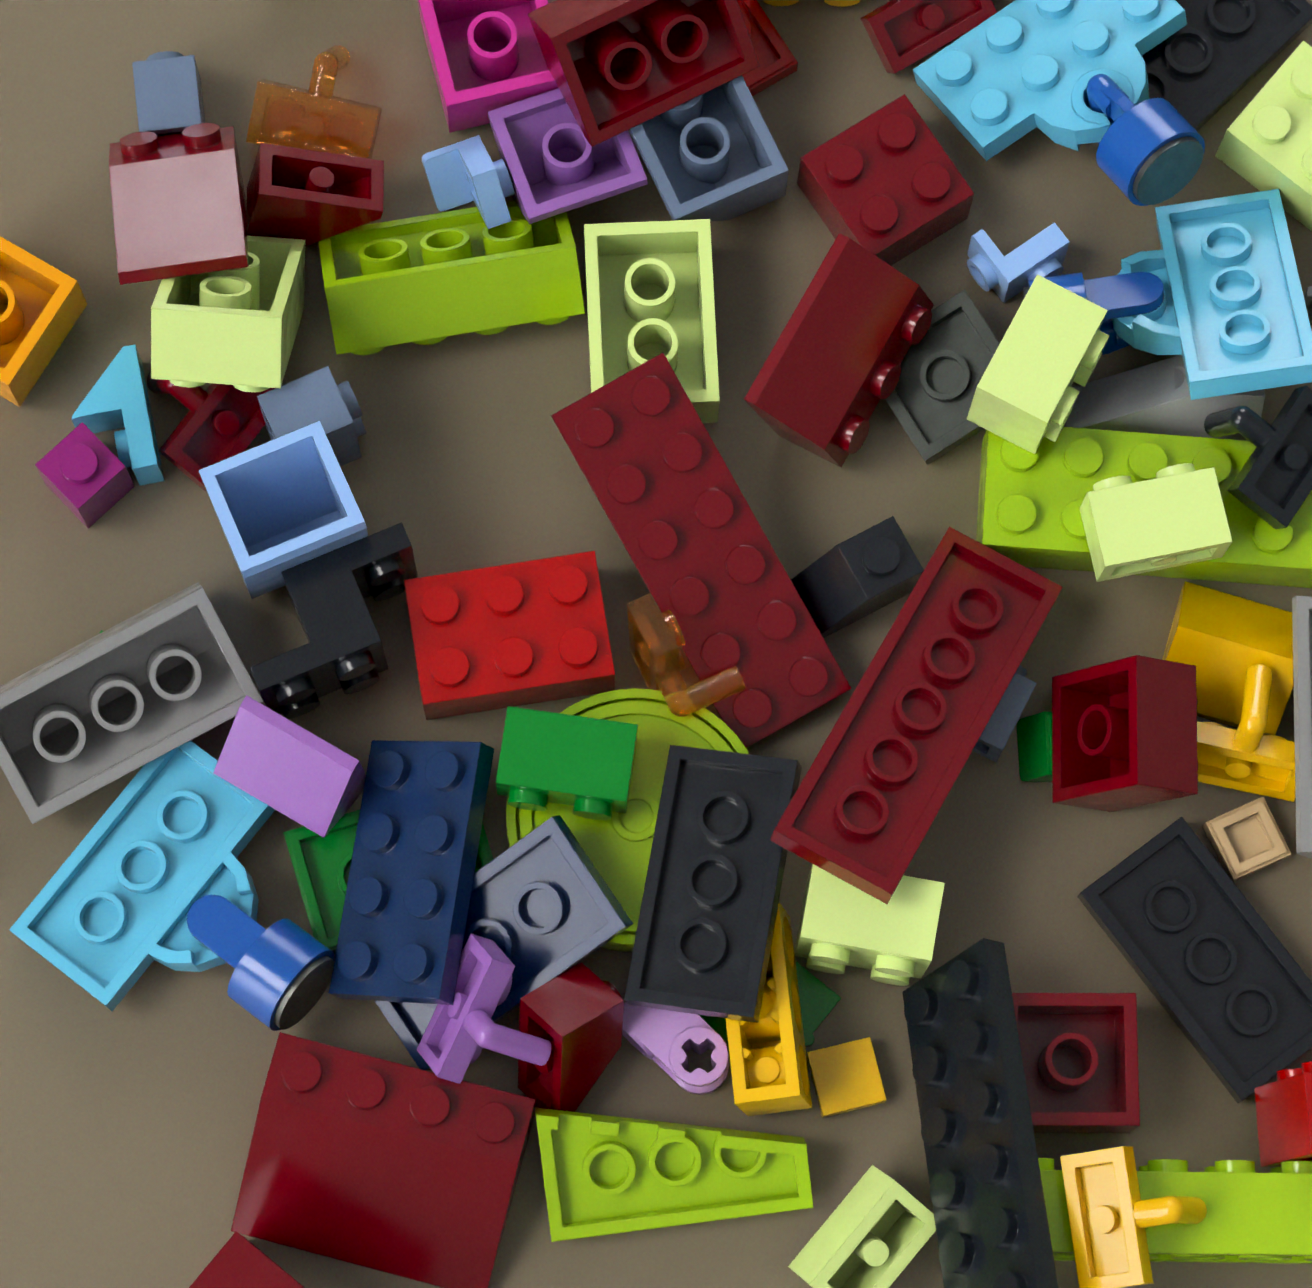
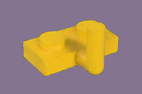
(1244, 756)
(1112, 1219)

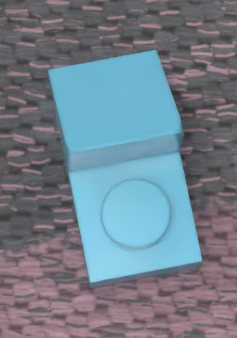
(123, 401)

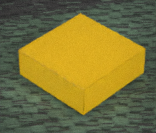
(846, 1077)

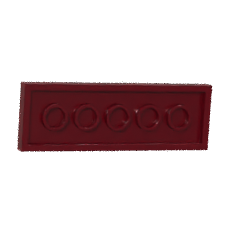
(700, 548)
(916, 715)

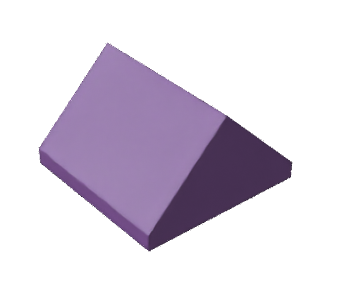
(554, 163)
(289, 768)

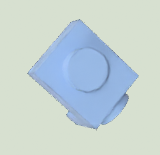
(467, 174)
(1011, 272)

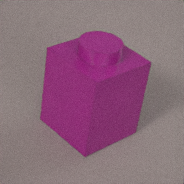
(85, 475)

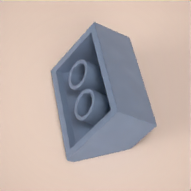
(713, 155)

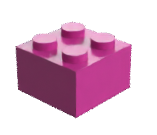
(483, 56)

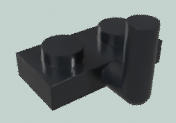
(1280, 467)

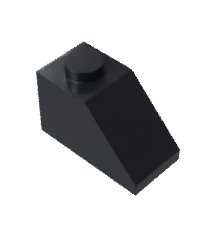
(858, 577)

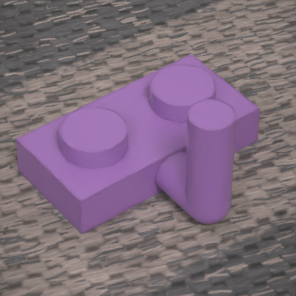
(466, 1027)

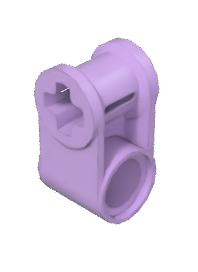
(666, 1039)

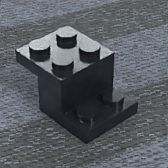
(339, 629)

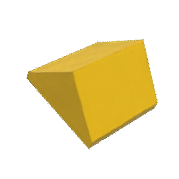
(1225, 638)

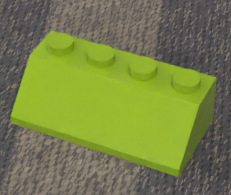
(447, 278)

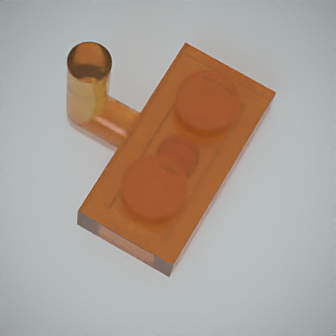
(313, 115)
(656, 651)

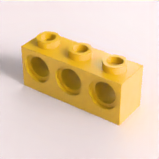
(771, 1055)

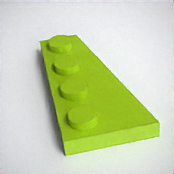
(656, 1174)

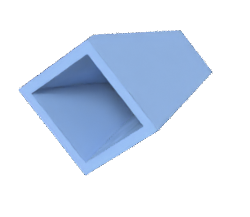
(283, 505)

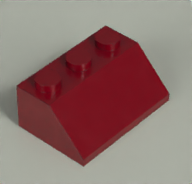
(639, 56)
(840, 352)

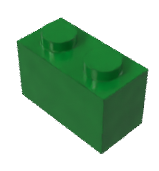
(566, 762)

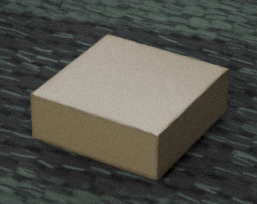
(1247, 839)

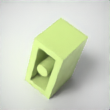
(1155, 522)
(866, 1237)

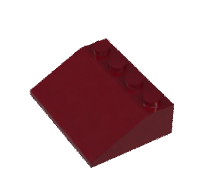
(382, 1164)

